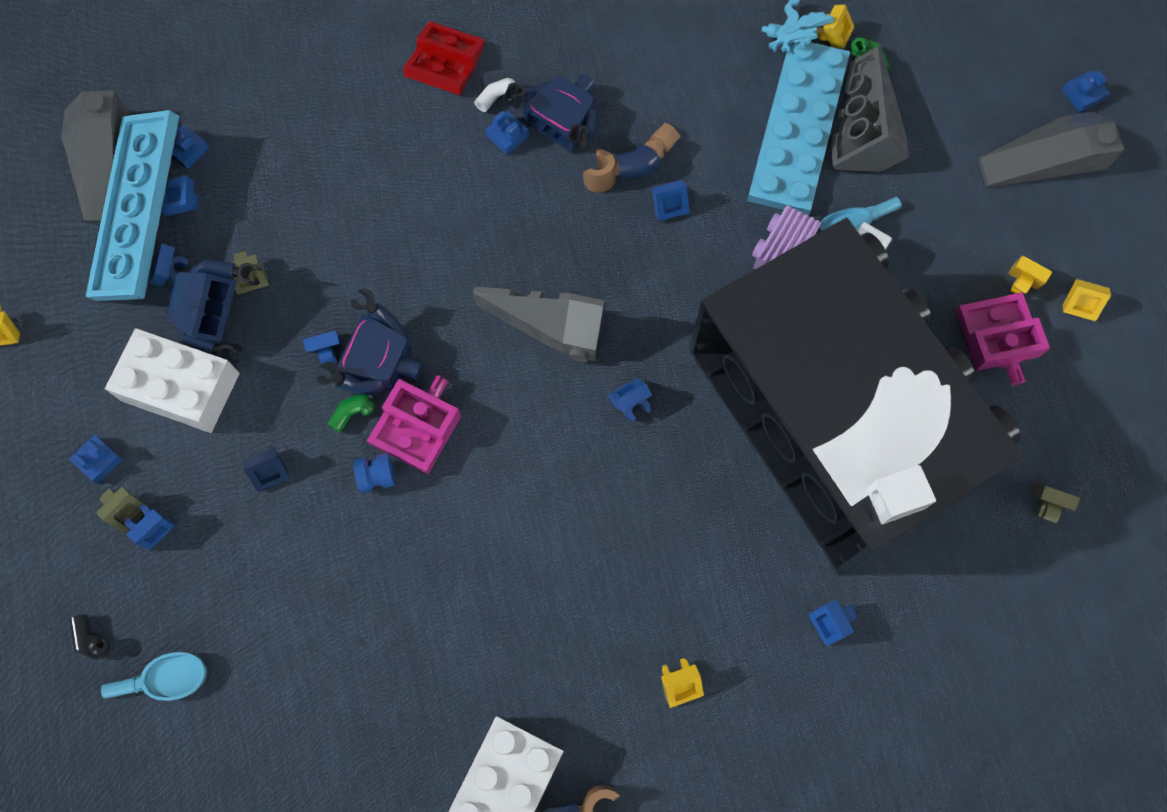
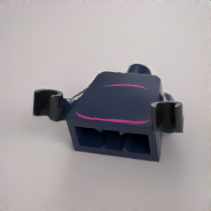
(559, 110)
(202, 304)
(375, 353)

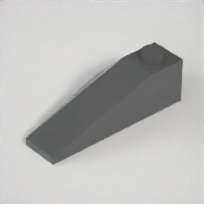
(871, 124)
(90, 143)
(1054, 150)
(565, 324)

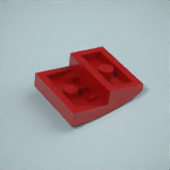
(444, 58)

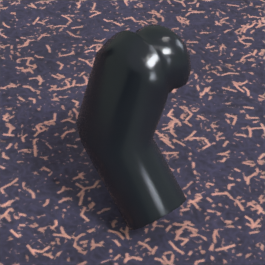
(85, 641)

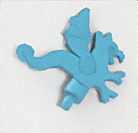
(796, 29)

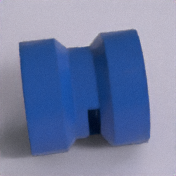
(374, 472)

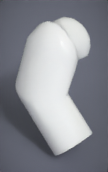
(491, 93)

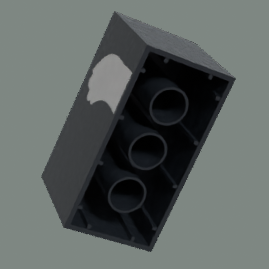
(846, 387)

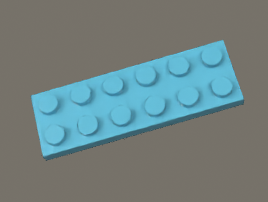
(799, 127)
(132, 207)

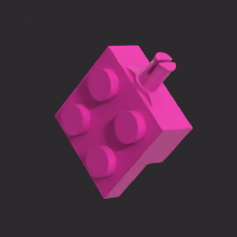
(1002, 334)
(415, 424)

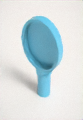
(859, 214)
(164, 678)

